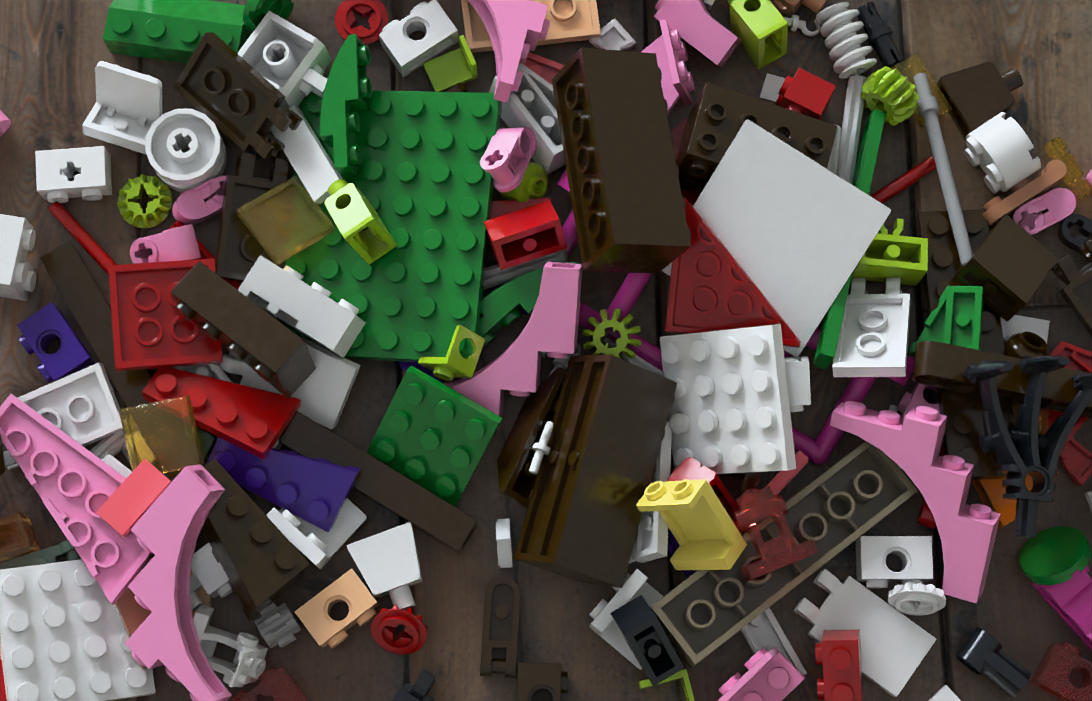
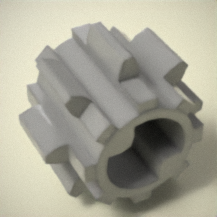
(277, 625)

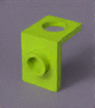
(452, 68)
(454, 364)
(682, 674)

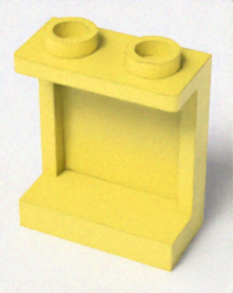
(698, 523)

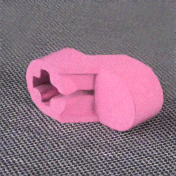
(1059, 202)
(191, 204)

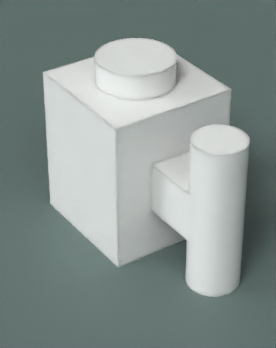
(207, 574)

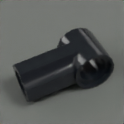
(985, 657)

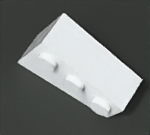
(302, 305)

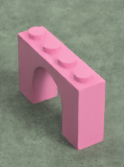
(698, 28)

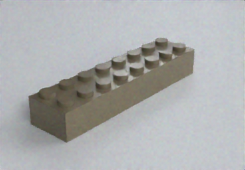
(830, 510)

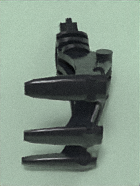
(1033, 451)

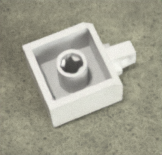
(287, 58)

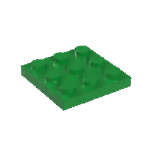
(434, 435)

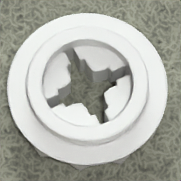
(916, 599)

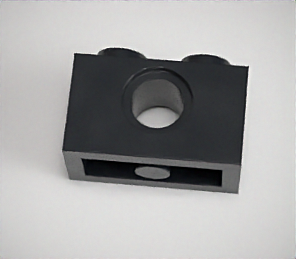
(647, 640)

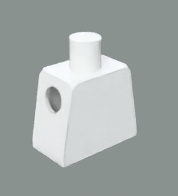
(389, 563)

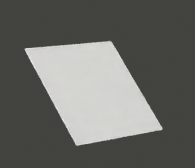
(788, 225)

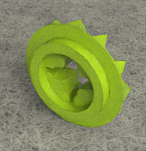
(156, 210)

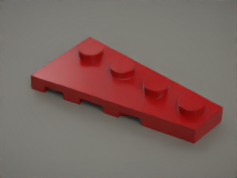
(231, 411)

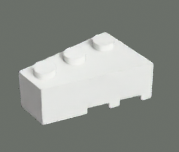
(536, 109)

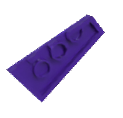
(294, 482)

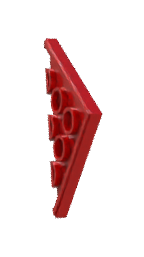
(713, 290)

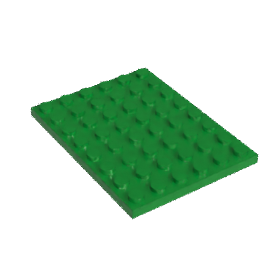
(433, 198)

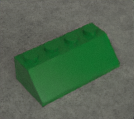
(171, 27)

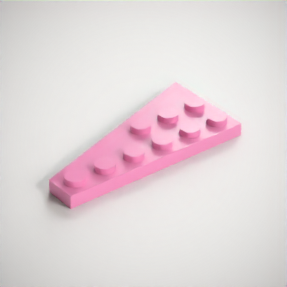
(73, 489)

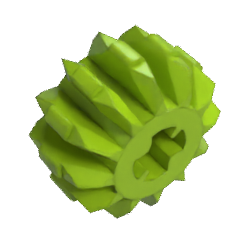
(890, 93)
(602, 331)

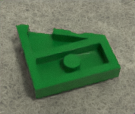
(956, 318)

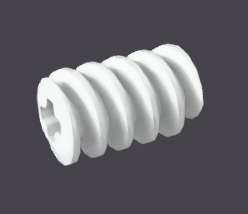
(844, 40)

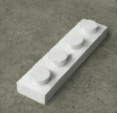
(652, 529)

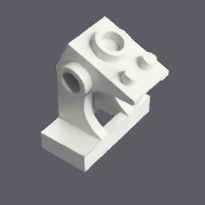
(249, 658)

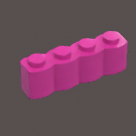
(1072, 603)

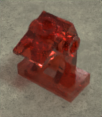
(776, 553)

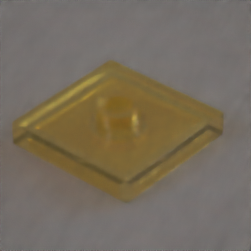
(285, 220)
(162, 434)

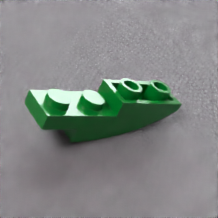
(343, 96)
(505, 303)

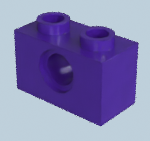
(50, 325)

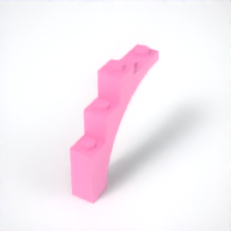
(513, 31)
(549, 329)
(944, 482)
(163, 585)

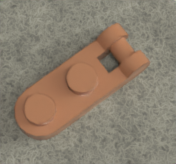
(1024, 192)

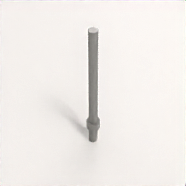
(928, 109)

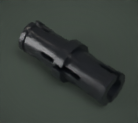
(879, 35)

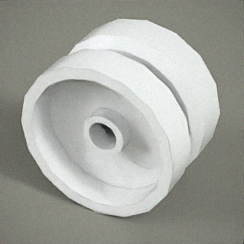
(177, 133)

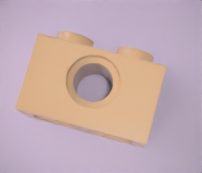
(316, 612)

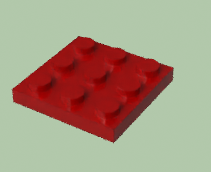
(145, 321)

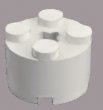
(1001, 152)

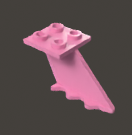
(670, 57)

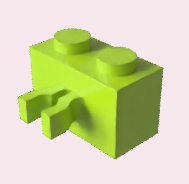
(894, 257)

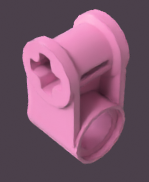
(509, 156)
(170, 245)

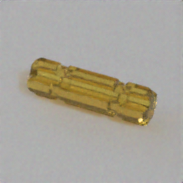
(1056, 149)

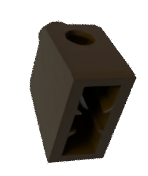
(978, 94)

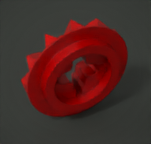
(346, 20)
(409, 640)

